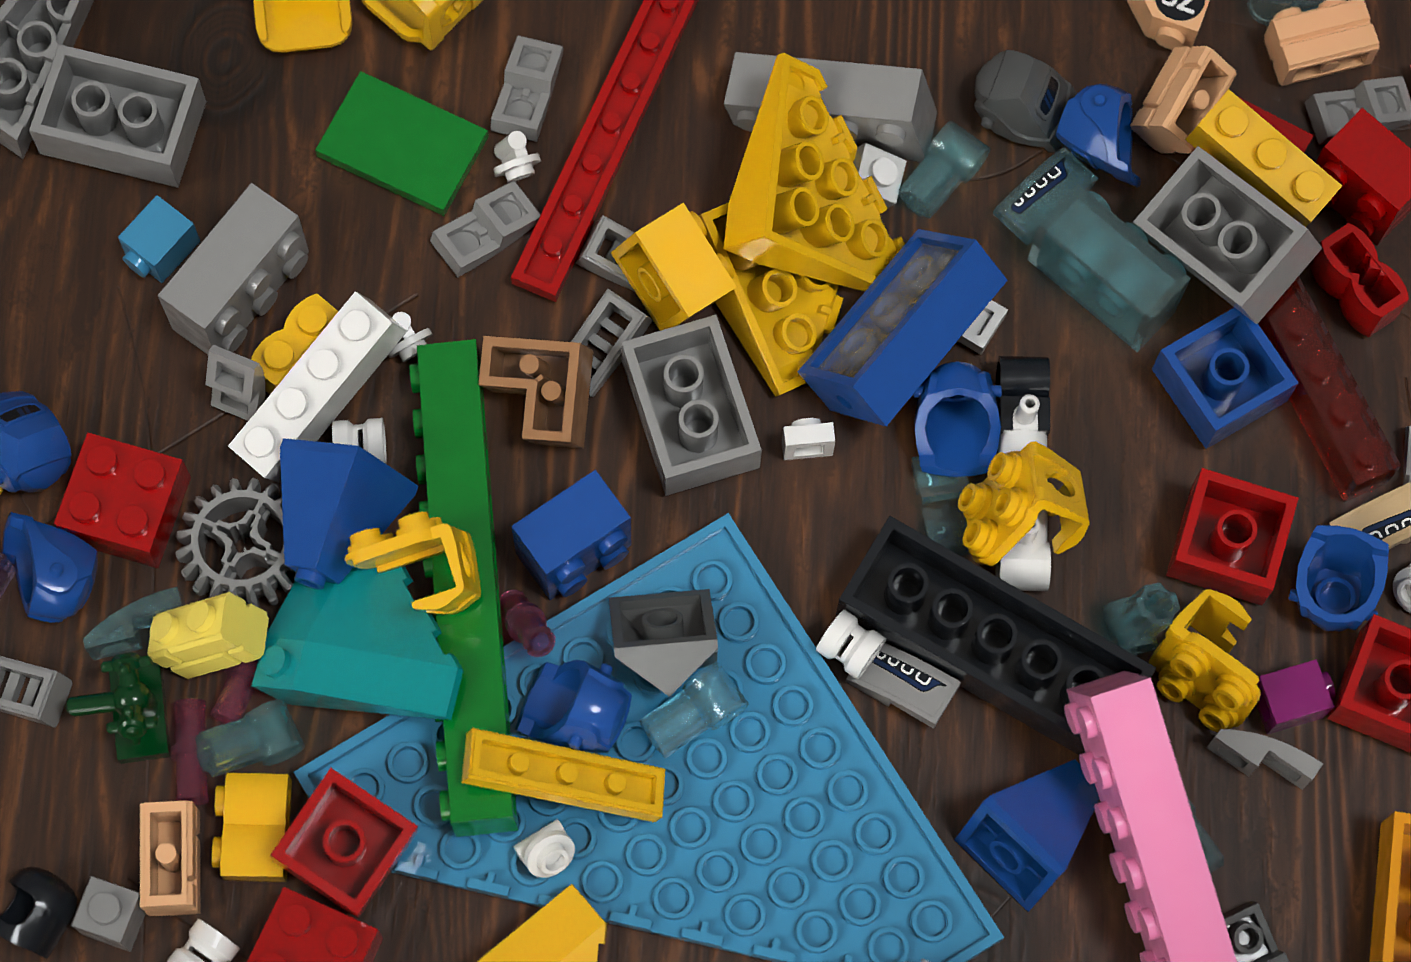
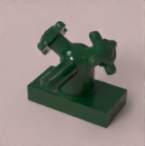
(136, 705)

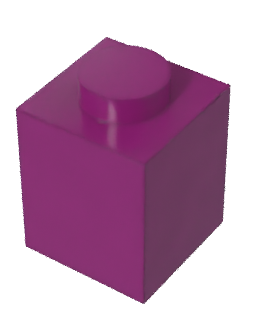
(1294, 696)

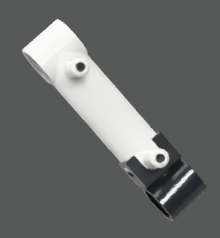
(1025, 419)

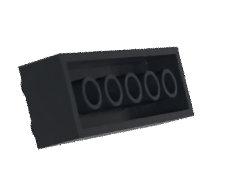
(980, 630)

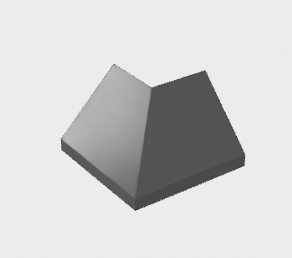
(664, 635)

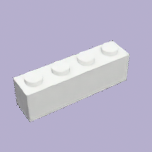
(319, 383)

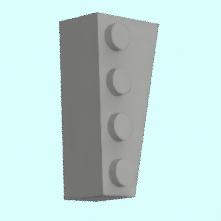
(27, 48)
(878, 102)

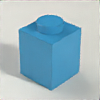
(158, 240)

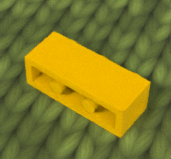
(1264, 158)

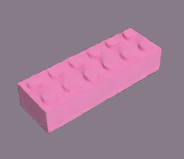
(1148, 820)

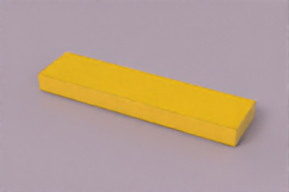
(563, 775)

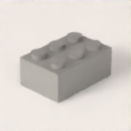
(118, 115)
(1228, 234)
(235, 272)
(691, 405)

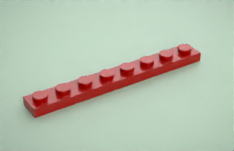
(601, 146)

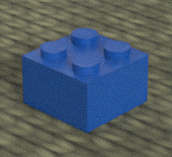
(1224, 376)
(573, 536)

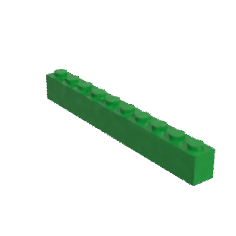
(461, 494)

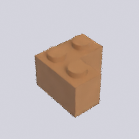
(553, 379)

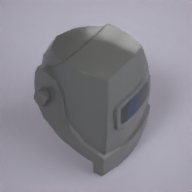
(1022, 99)

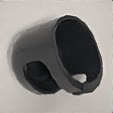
(39, 910)

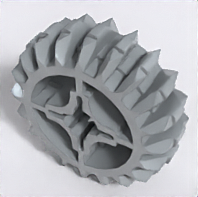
(235, 564)

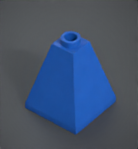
(328, 498)
(1031, 830)

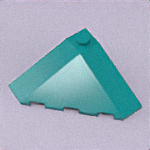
(359, 650)

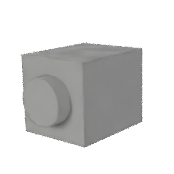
(109, 914)

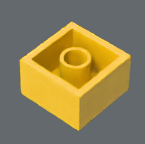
(674, 267)

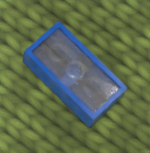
(902, 326)

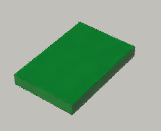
(402, 143)

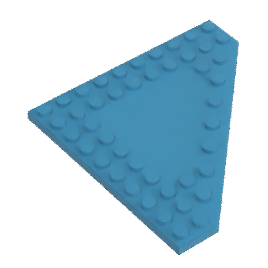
(773, 829)

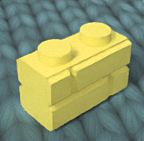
(208, 635)

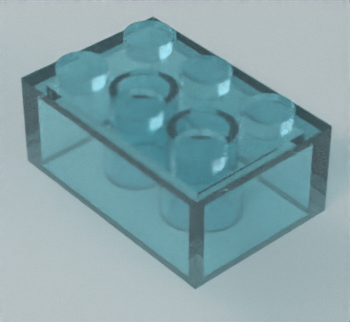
(1108, 267)

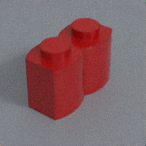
(1366, 288)

